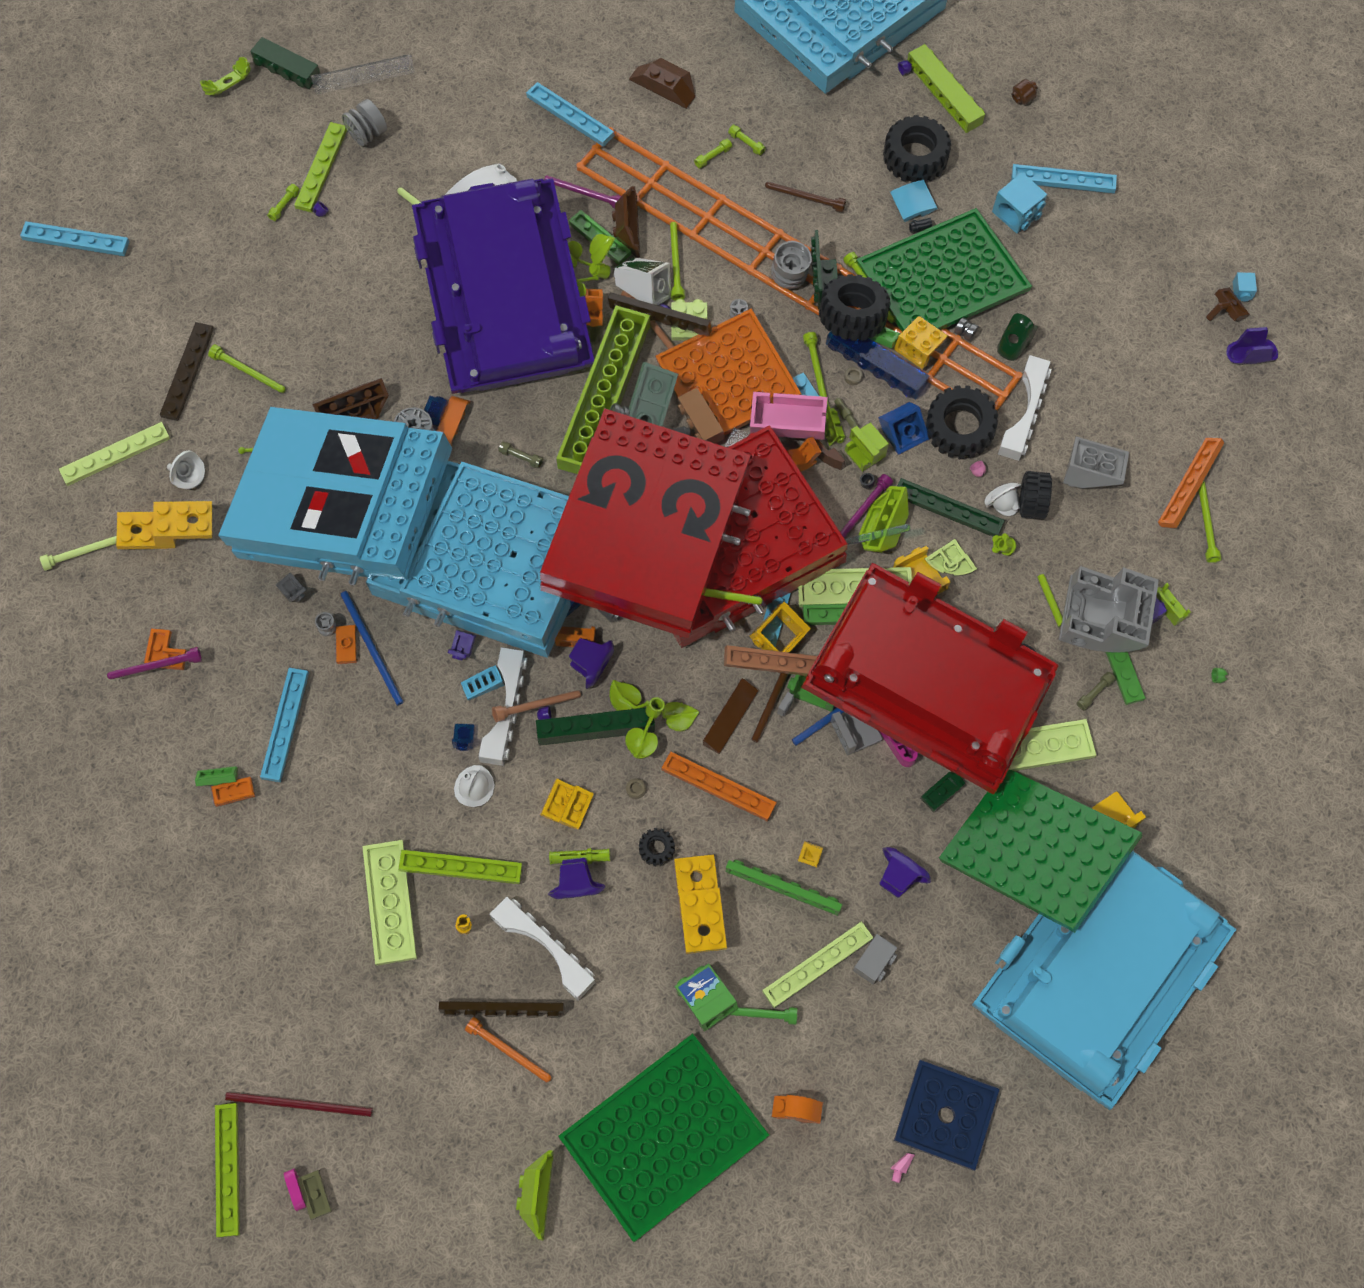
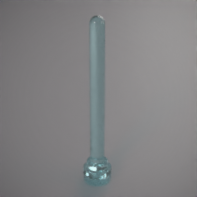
(878, 534)

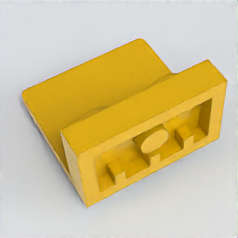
(919, 342)
(1117, 808)

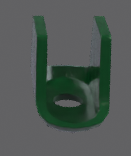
(1025, 331)

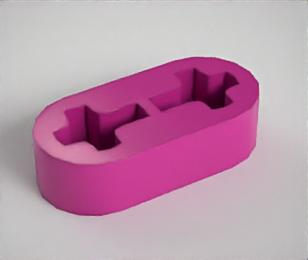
(294, 1189)

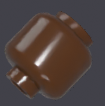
(1024, 91)

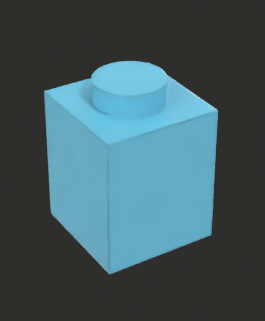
(1244, 286)

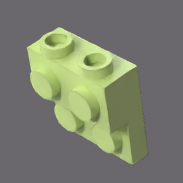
(695, 308)

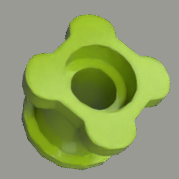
(1004, 544)

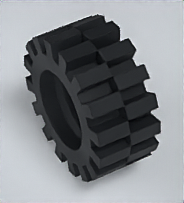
(656, 859)

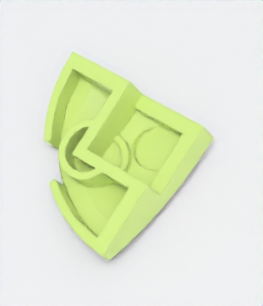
(951, 560)

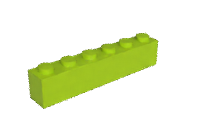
(946, 88)

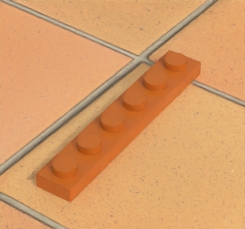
(1191, 482)
(719, 786)

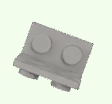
(854, 733)

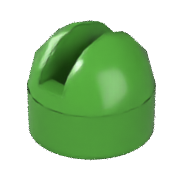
(1218, 675)

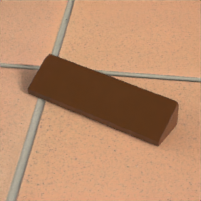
(730, 716)

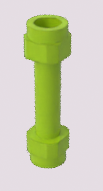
(724, 145)
(758, 148)
(291, 191)

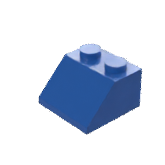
(904, 427)

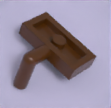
(1231, 303)

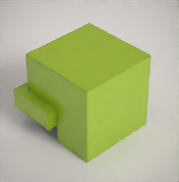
(866, 446)

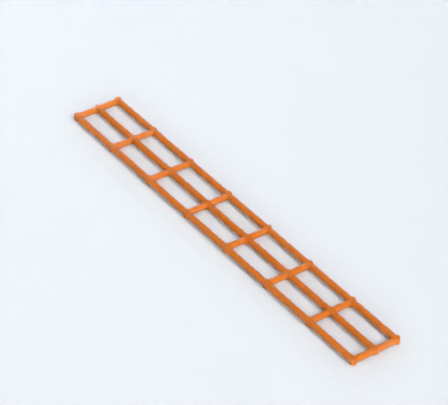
(766, 252)

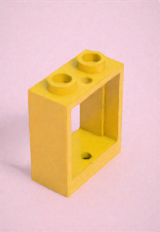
(790, 619)

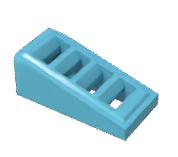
(479, 677)

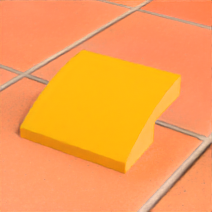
(566, 804)

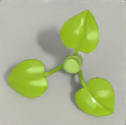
(598, 248)
(640, 742)

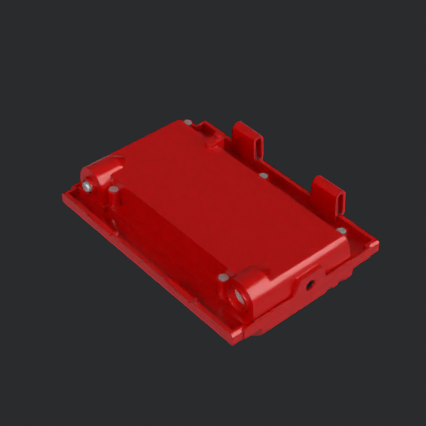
(932, 676)

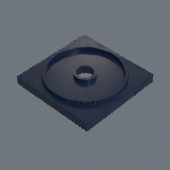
(971, 1108)

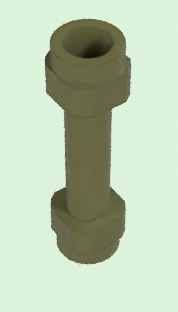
(506, 448)
(1085, 701)

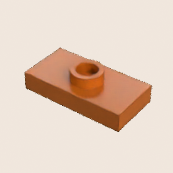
(346, 644)
(233, 791)

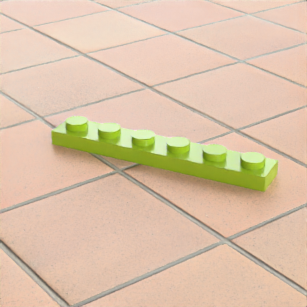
(320, 167)
(460, 867)
(227, 1170)

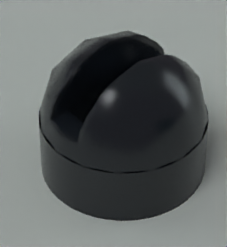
(864, 480)

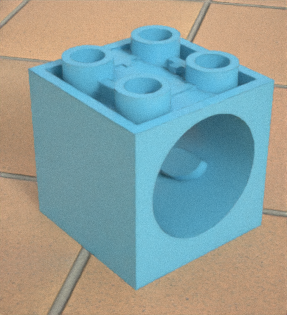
(1019, 203)

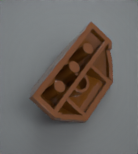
(666, 81)
(627, 221)
(361, 401)

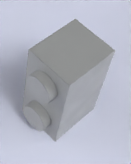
(875, 959)

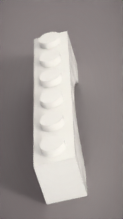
(1014, 439)
(494, 744)
(513, 919)

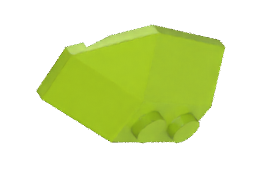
(886, 512)
(535, 1193)

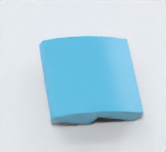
(913, 200)

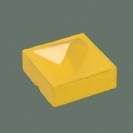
(810, 854)

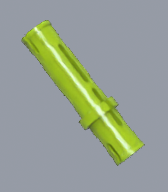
(589, 854)

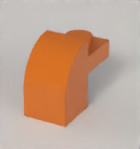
(594, 302)
(806, 454)
(797, 1108)

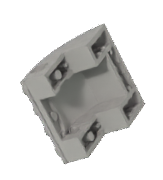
(1108, 610)

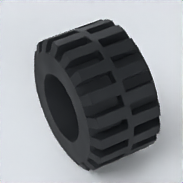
(1035, 495)

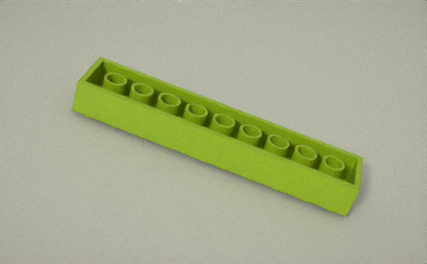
(605, 382)

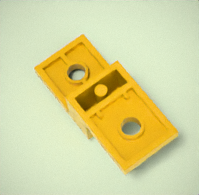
(164, 525)
(700, 904)

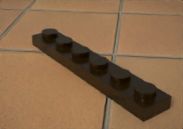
(662, 314)
(186, 371)
(491, 1009)

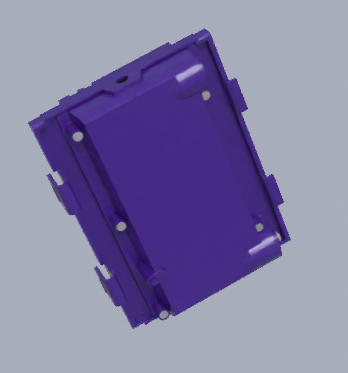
(502, 285)

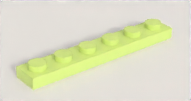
(114, 454)
(817, 965)

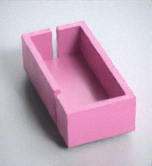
(789, 415)

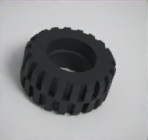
(920, 131)
(852, 322)
(966, 400)

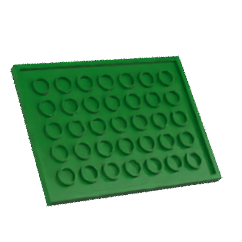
(946, 272)
(1041, 849)
(663, 1137)

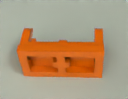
(570, 635)

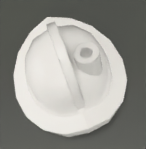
(186, 470)
(1004, 499)
(474, 786)

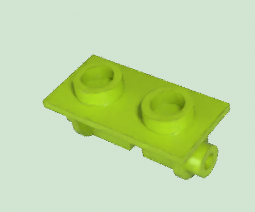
(833, 432)

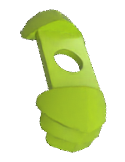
(240, 72)

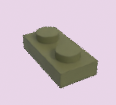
(314, 1195)

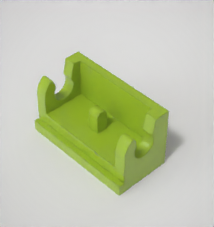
(1175, 611)

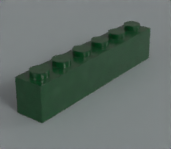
(591, 726)

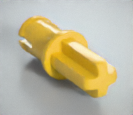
(463, 924)

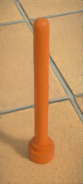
(475, 1027)

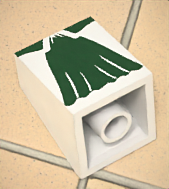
(645, 280)

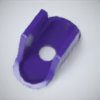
(1256, 344)
(591, 659)
(901, 872)
(575, 880)

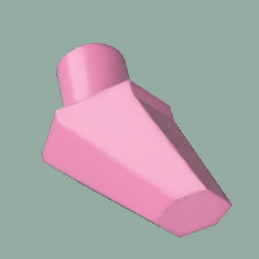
(901, 1167)

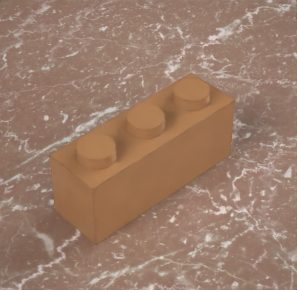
(700, 416)

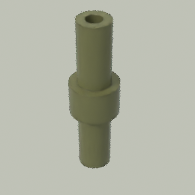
(846, 413)

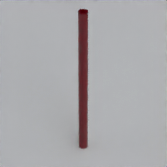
(298, 1104)

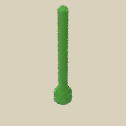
(788, 1015)

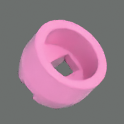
(978, 468)

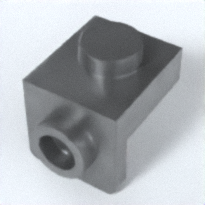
(291, 588)

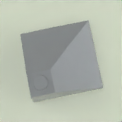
(1095, 465)

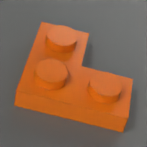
(159, 648)

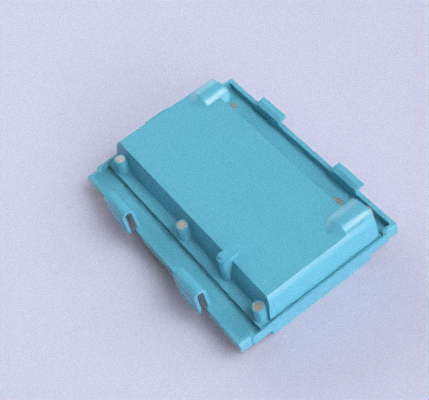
(1110, 990)

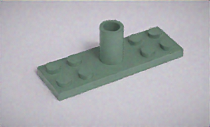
(652, 394)

